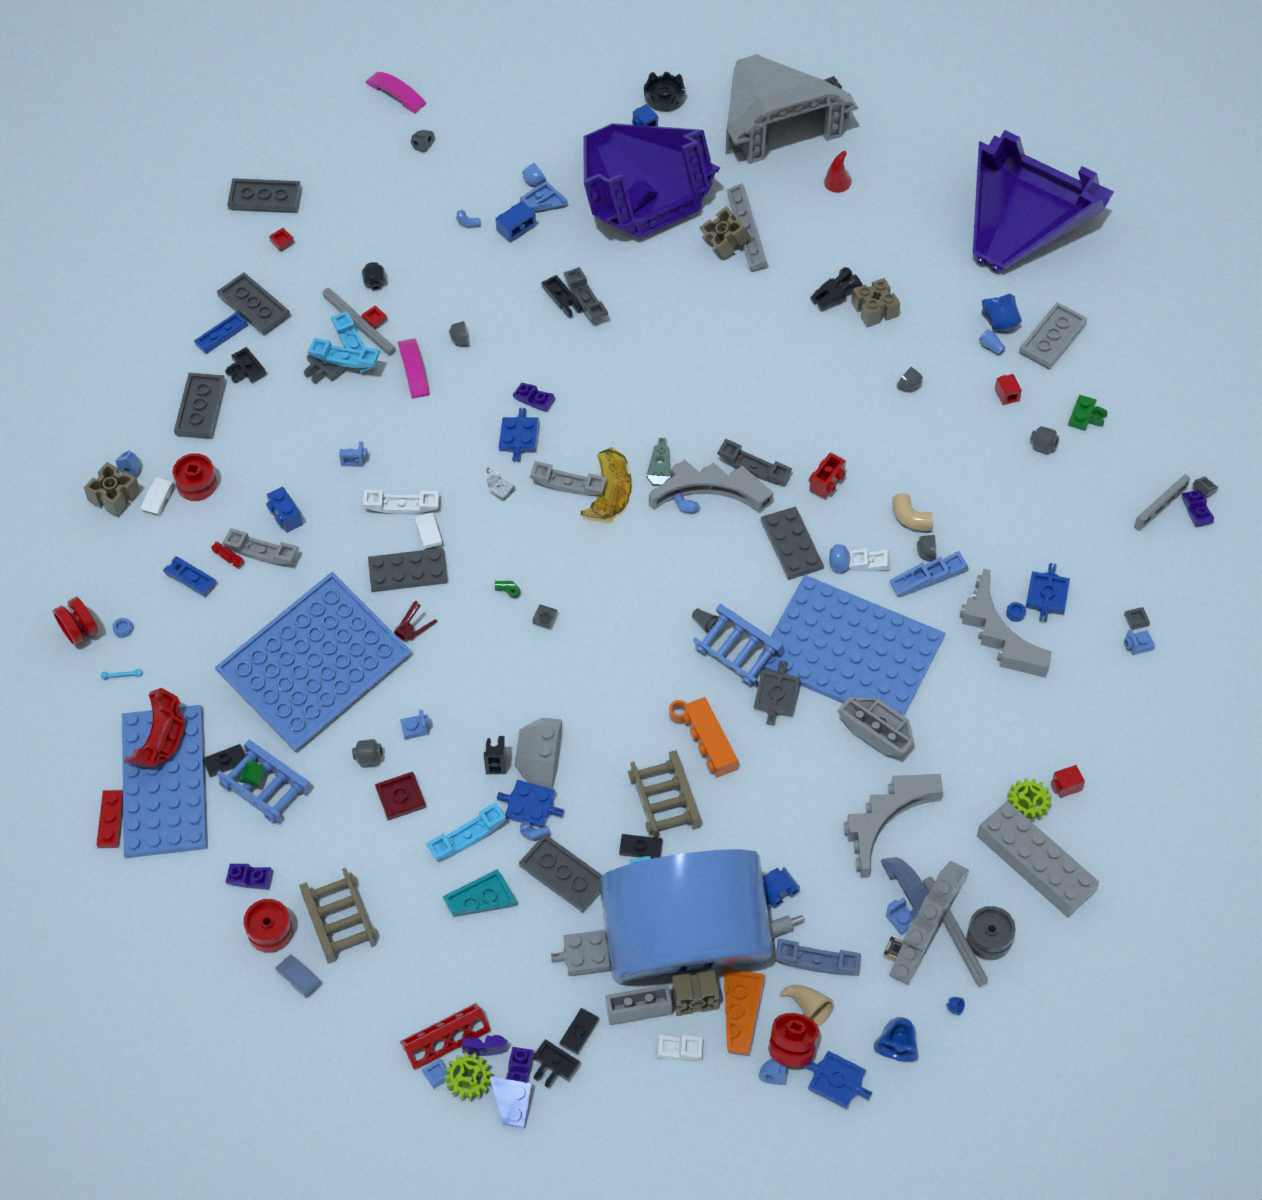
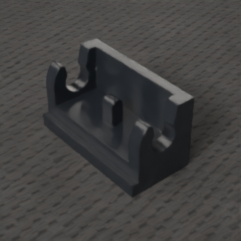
(495, 757)

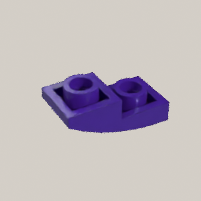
(532, 397)
(1197, 508)
(249, 877)
(493, 1046)
(520, 1064)

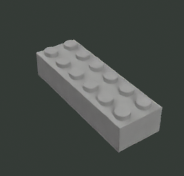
(1037, 859)

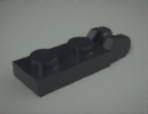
(561, 295)

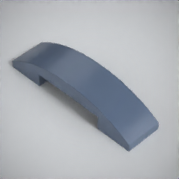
(909, 880)
(817, 960)

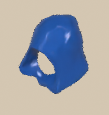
(1002, 312)
(898, 1040)

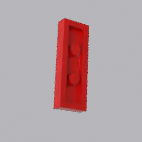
(110, 819)

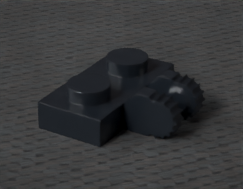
(248, 366)
(557, 1061)

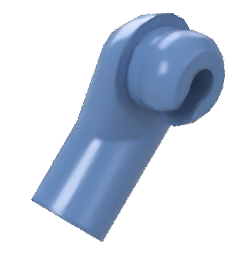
(465, 220)

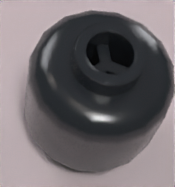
(373, 275)

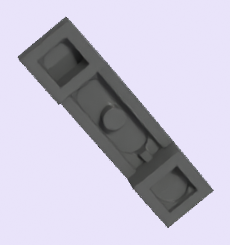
(583, 294)
(761, 469)

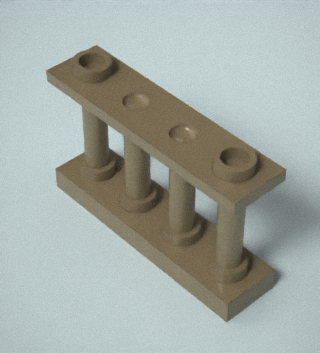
(678, 782)
(318, 912)

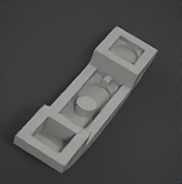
(566, 481)
(258, 549)

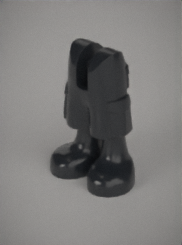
(832, 292)

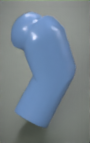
(686, 505)
(532, 833)

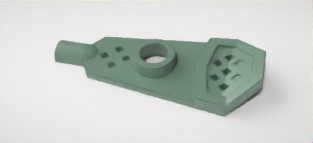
(659, 472)

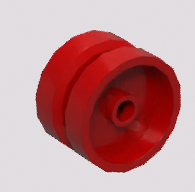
(194, 477)
(76, 620)
(268, 925)
(793, 1039)

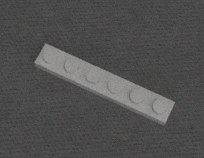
(742, 211)

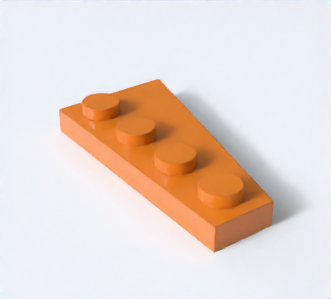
(742, 1003)

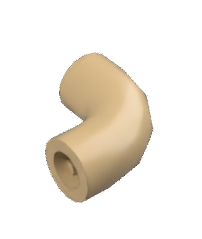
(908, 516)

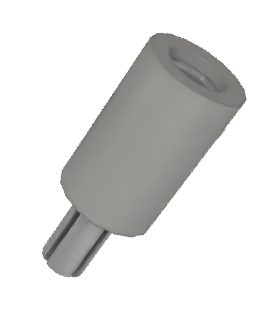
(784, 925)

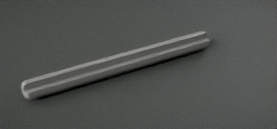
(361, 323)
(960, 941)

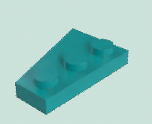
(480, 895)

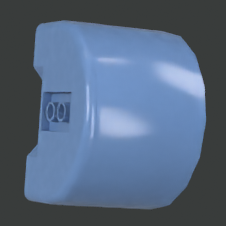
(685, 914)

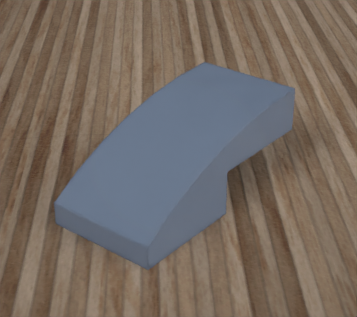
(298, 975)

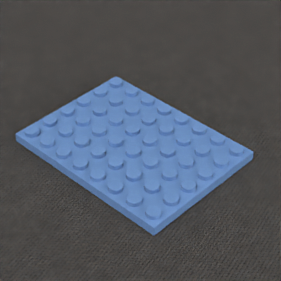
(852, 646)
(313, 661)

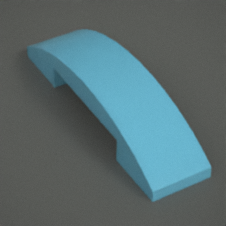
(348, 335)
(343, 356)
(468, 834)

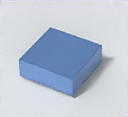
(435, 1073)

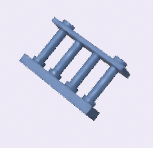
(740, 626)
(270, 763)

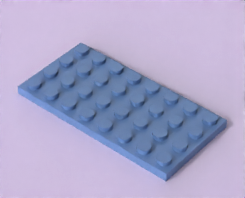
(165, 801)

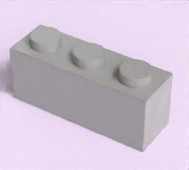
(638, 1004)

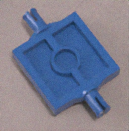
(519, 434)
(1047, 592)
(530, 804)
(837, 1079)

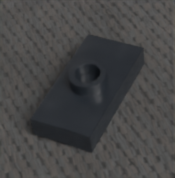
(224, 760)
(640, 846)
(579, 1031)

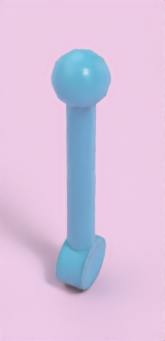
(138, 673)

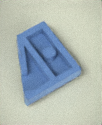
(543, 198)

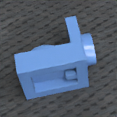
(353, 457)
(1138, 642)
(415, 726)
(899, 915)

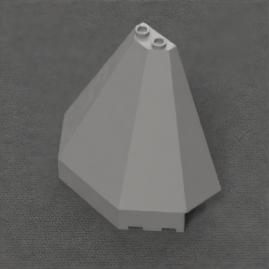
(772, 92)

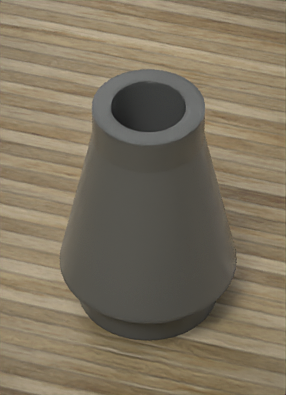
(705, 619)

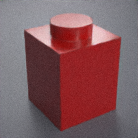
(1008, 389)
(1067, 781)

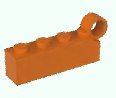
(708, 733)

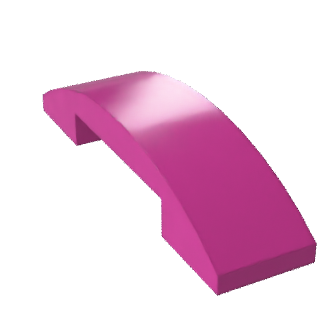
(410, 98)
(413, 368)

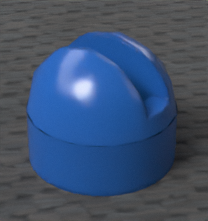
(956, 1005)

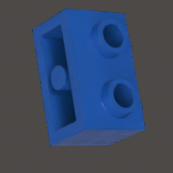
(645, 116)
(515, 221)
(284, 509)

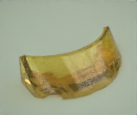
(616, 488)

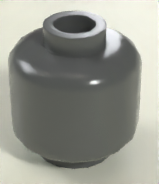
(1044, 439)
(367, 752)

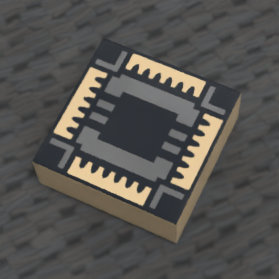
(893, 948)

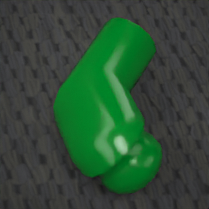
(509, 586)

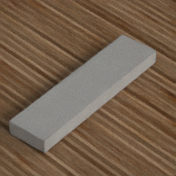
(1162, 502)

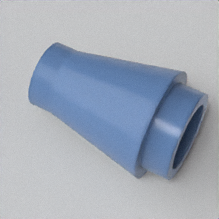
(992, 342)

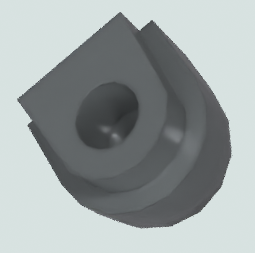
(422, 139)
(459, 334)
(910, 380)
(927, 547)

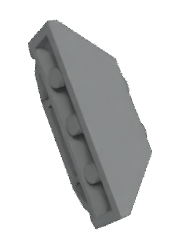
(877, 725)
(538, 751)

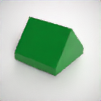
(252, 773)

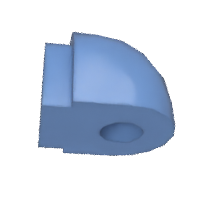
(533, 175)
(128, 462)
(839, 558)
(773, 1072)

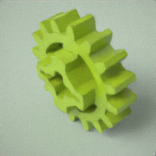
(1031, 793)
(475, 1071)

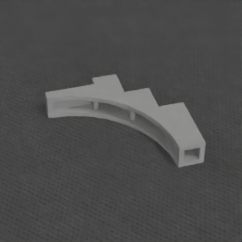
(713, 480)
(1013, 650)
(903, 794)
(924, 925)

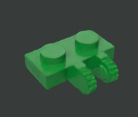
(1082, 413)

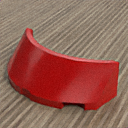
(165, 730)

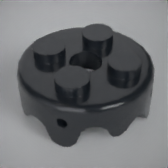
(665, 83)

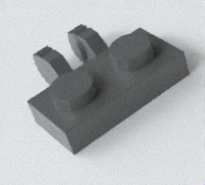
(324, 368)

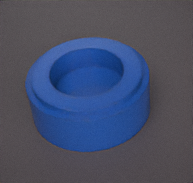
(1016, 612)

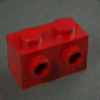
(827, 475)

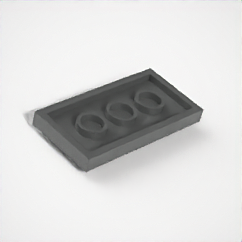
(264, 194)
(253, 303)
(199, 405)
(792, 543)
(407, 570)
(562, 872)

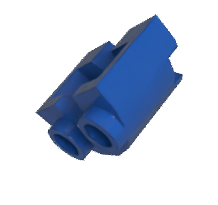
(777, 885)

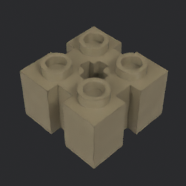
(725, 232)
(875, 302)
(111, 489)
(695, 992)

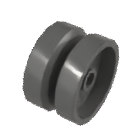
(990, 932)

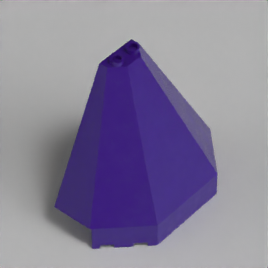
(667, 158)
(1026, 202)

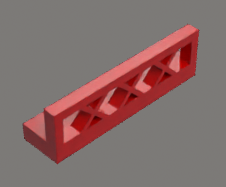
(440, 1029)

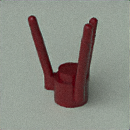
(405, 629)

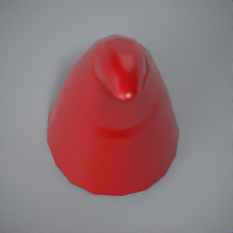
(837, 177)

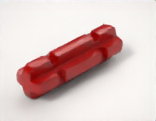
(227, 554)

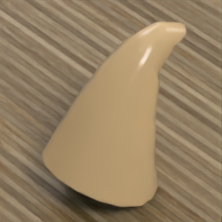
(812, 1003)

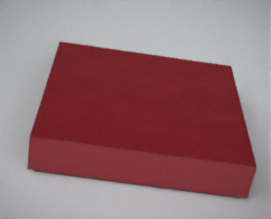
(400, 796)

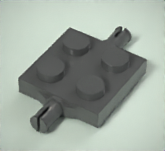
(777, 692)

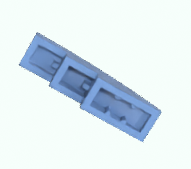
(929, 574)

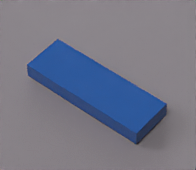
(221, 333)

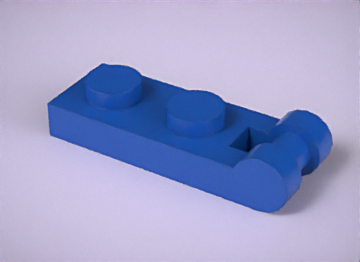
(190, 576)

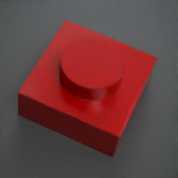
(281, 239)
(374, 316)

